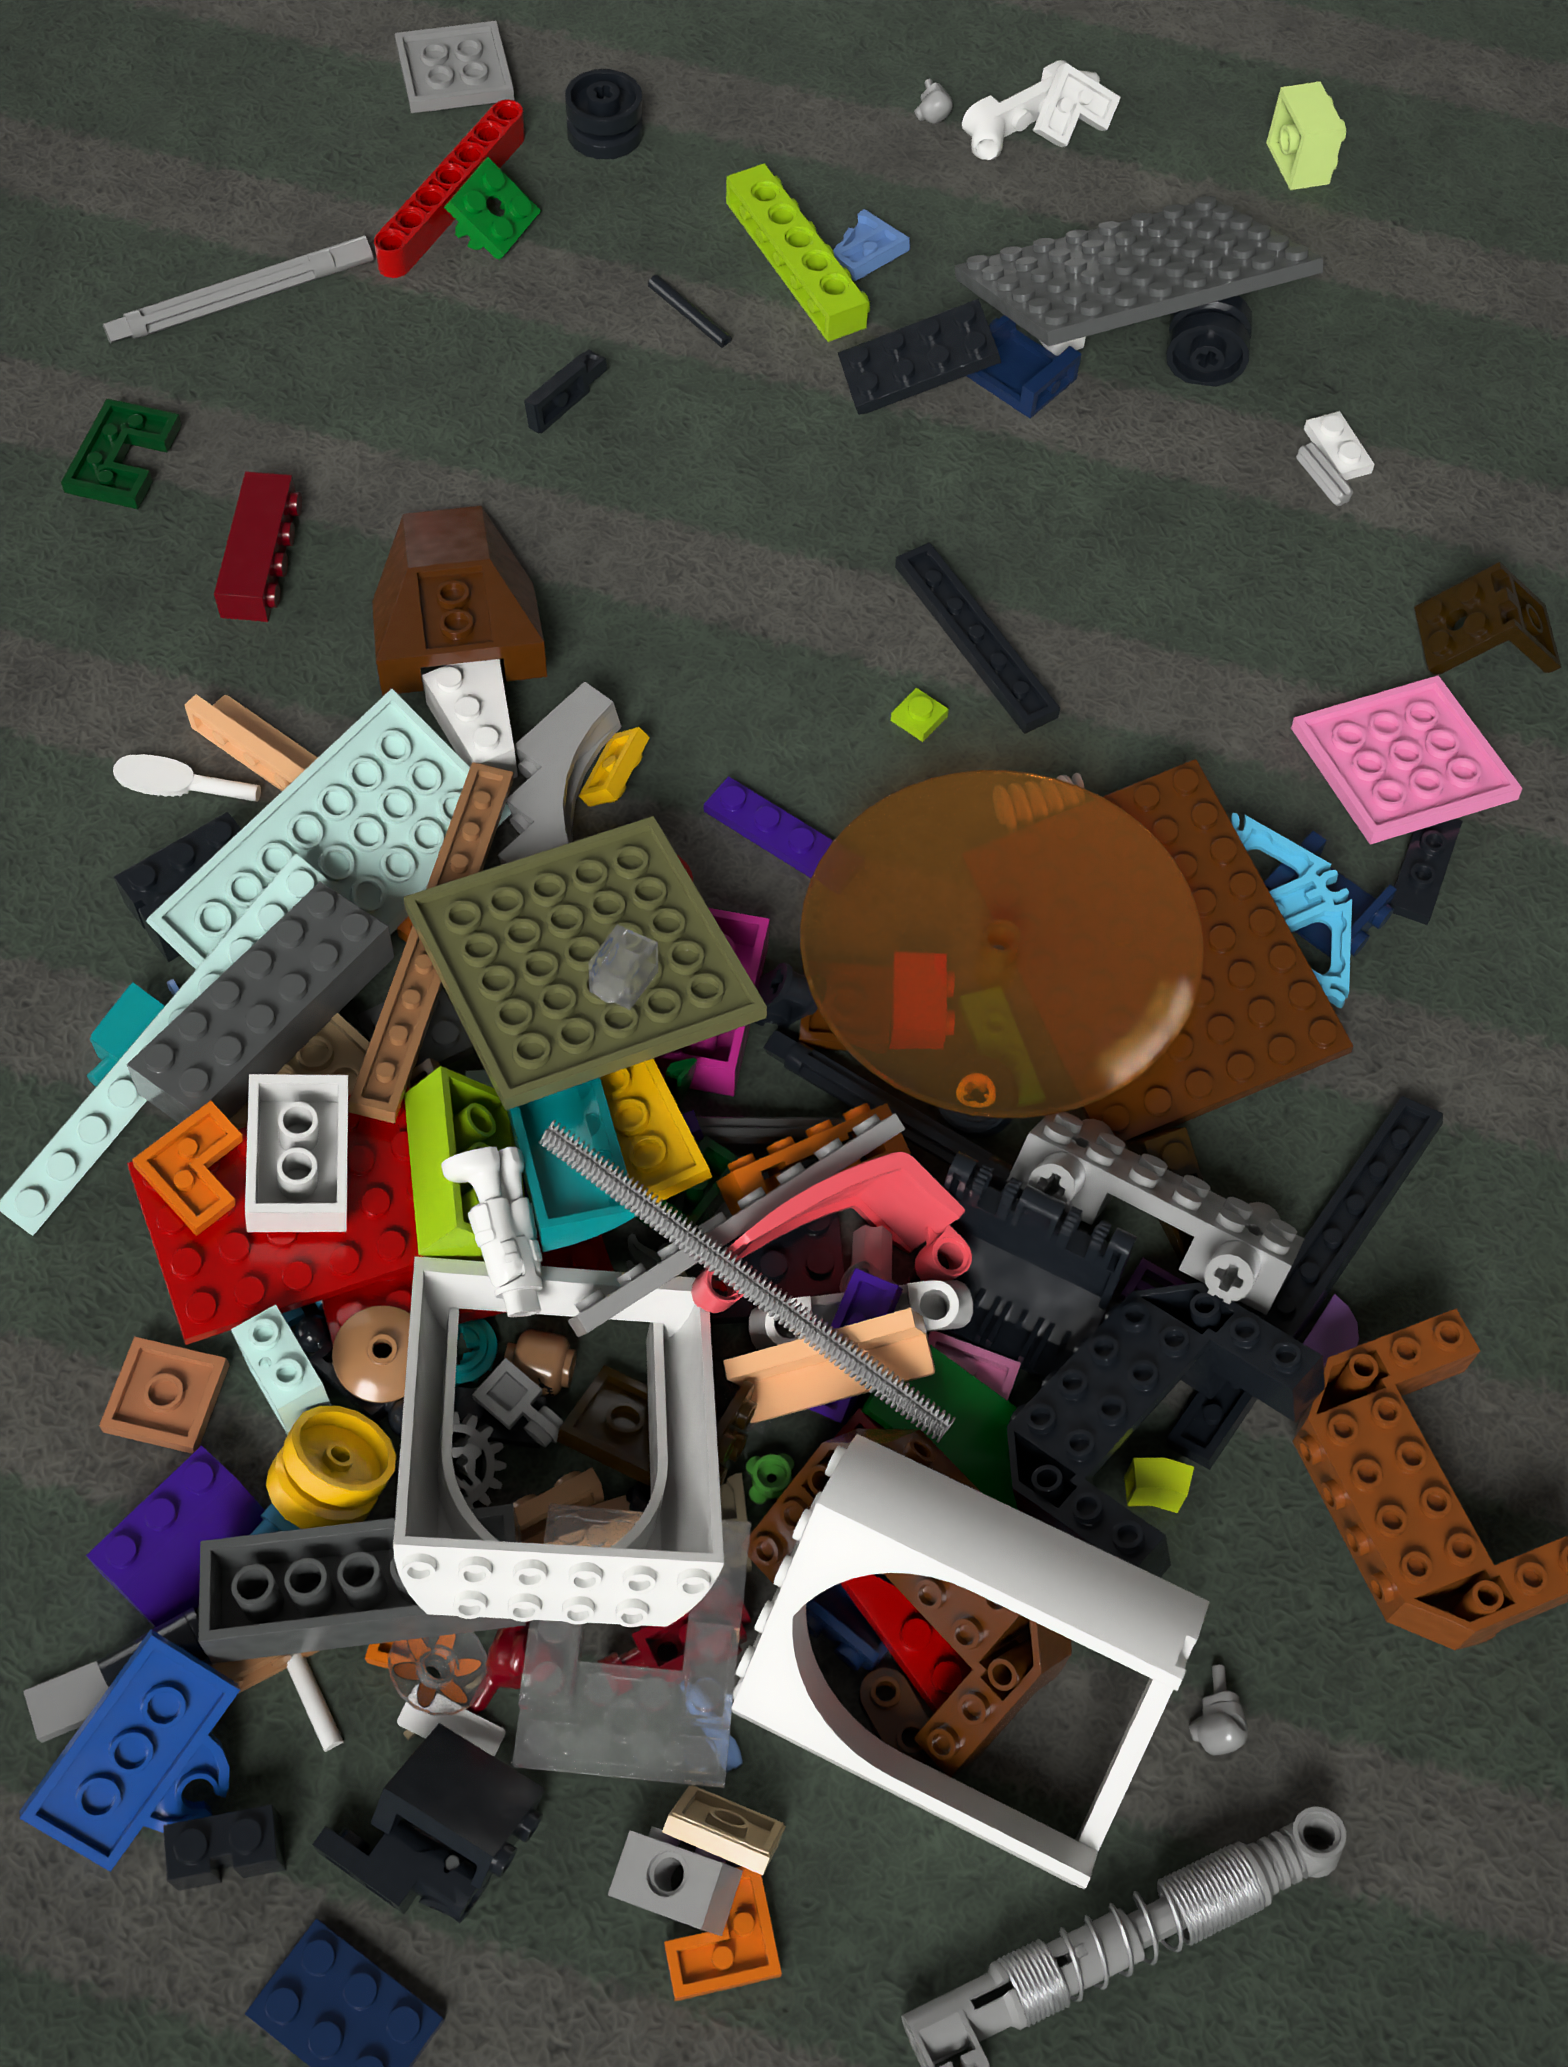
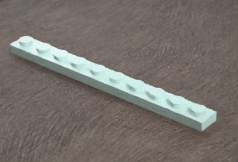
(115, 1098)

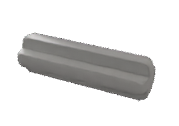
(1324, 474)

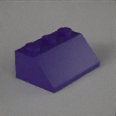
(157, 1546)

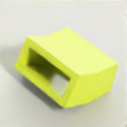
(1157, 1483)

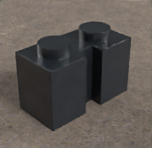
(240, 1839)

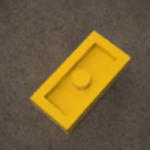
(614, 767)

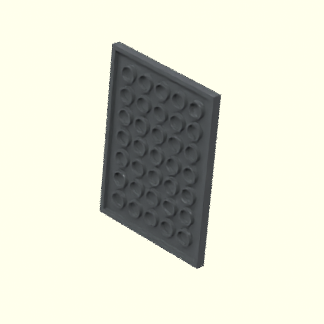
(1135, 270)

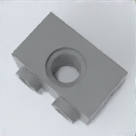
(646, 1875)

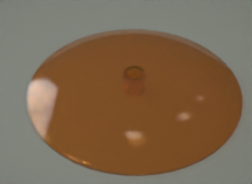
(978, 859)

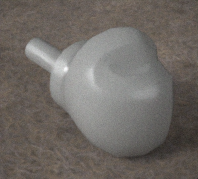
(935, 103)
(1223, 1721)

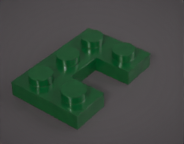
(97, 464)

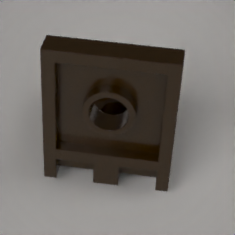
(1497, 611)

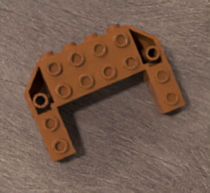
(1397, 1502)

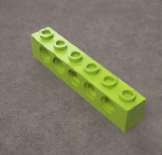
(797, 252)

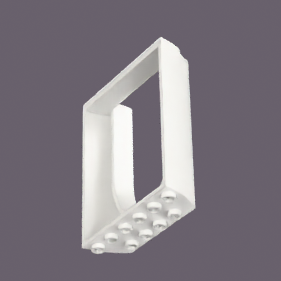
(906, 1518)
(643, 1578)

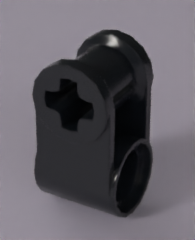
(785, 996)

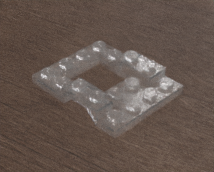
(633, 1717)

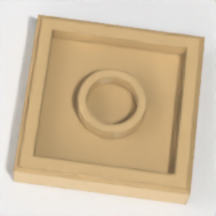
(724, 1829)

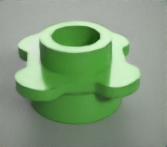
(761, 1468)

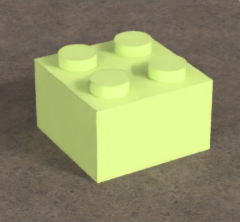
(1306, 135)

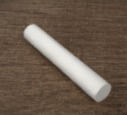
(314, 1702)

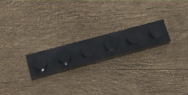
(977, 638)

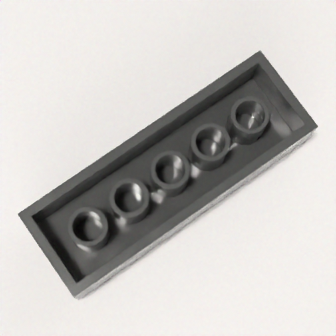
(263, 1006)
(320, 1590)

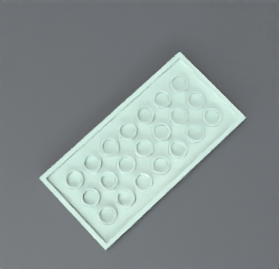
(359, 815)

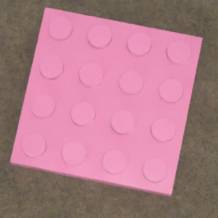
(1405, 759)

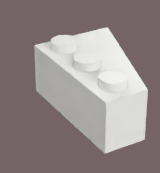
(473, 712)

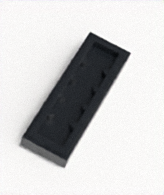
(1424, 870)

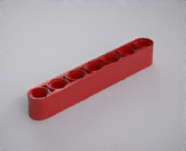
(423, 215)

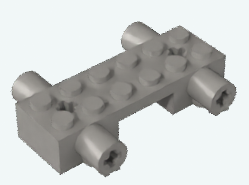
(1236, 1245)

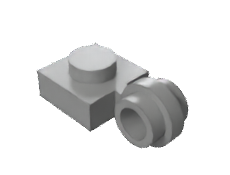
(509, 1396)

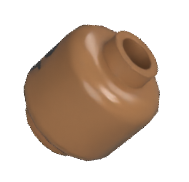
(544, 1359)

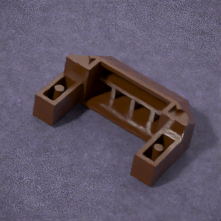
(1004, 1649)

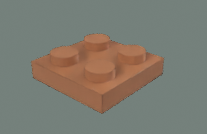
(164, 1395)

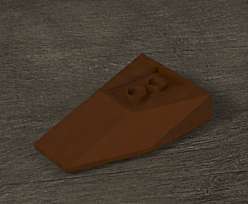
(453, 599)

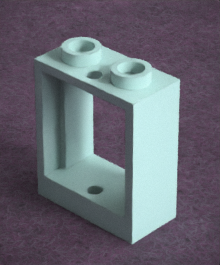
(280, 1366)

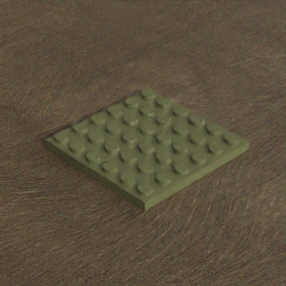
(519, 951)

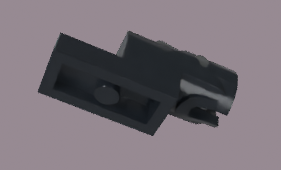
(406, 1866)

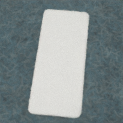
(464, 1723)

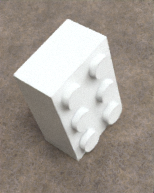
(297, 1153)

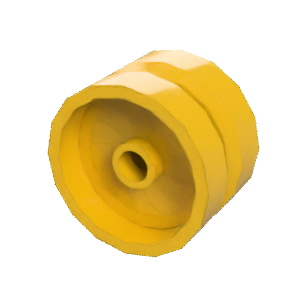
(330, 1468)

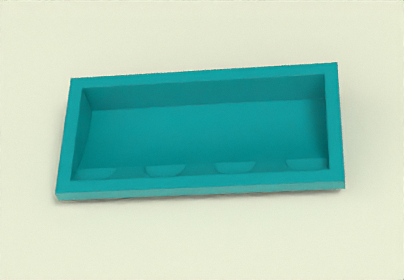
(564, 1201)

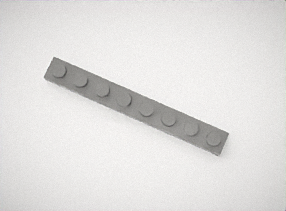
(754, 1207)

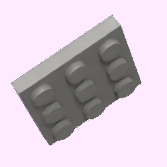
(454, 66)

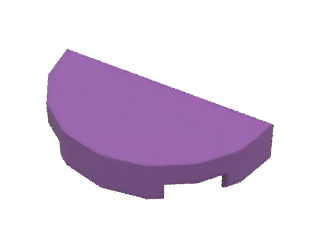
(1334, 1330)

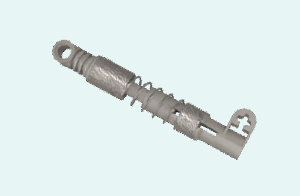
(1191, 1903)

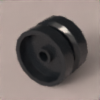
(604, 113)
(1210, 342)

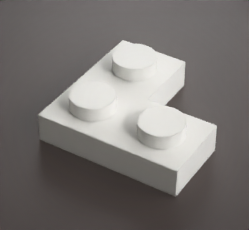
(1070, 98)

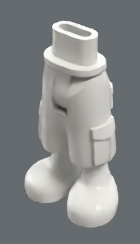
(502, 1224)

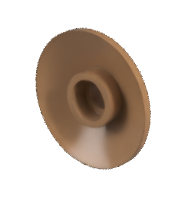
(356, 1365)

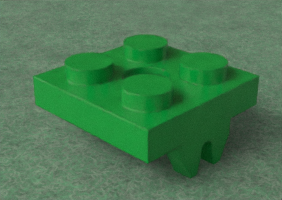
(475, 220)

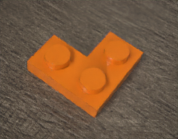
(179, 1165)
(738, 1957)

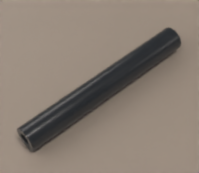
(689, 311)

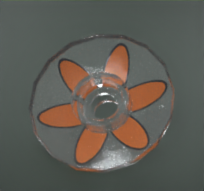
(461, 1670)

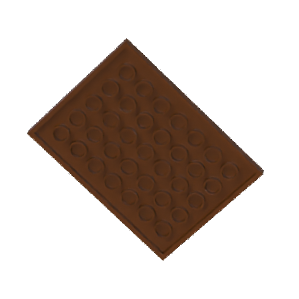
(1257, 997)

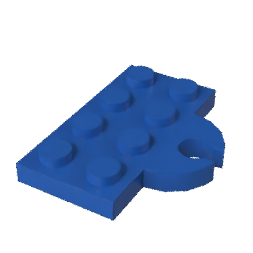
(137, 1755)

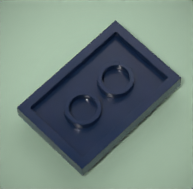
(342, 2008)

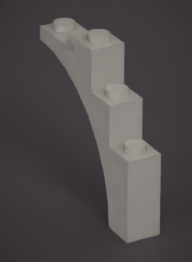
(555, 762)

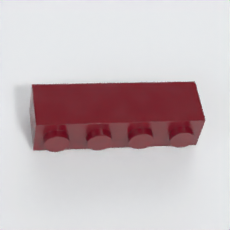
(257, 547)

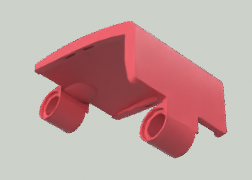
(885, 1193)

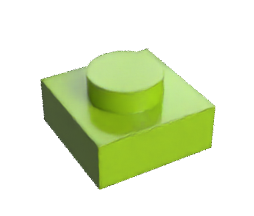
(919, 714)

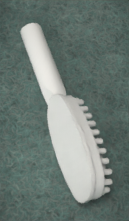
(173, 778)

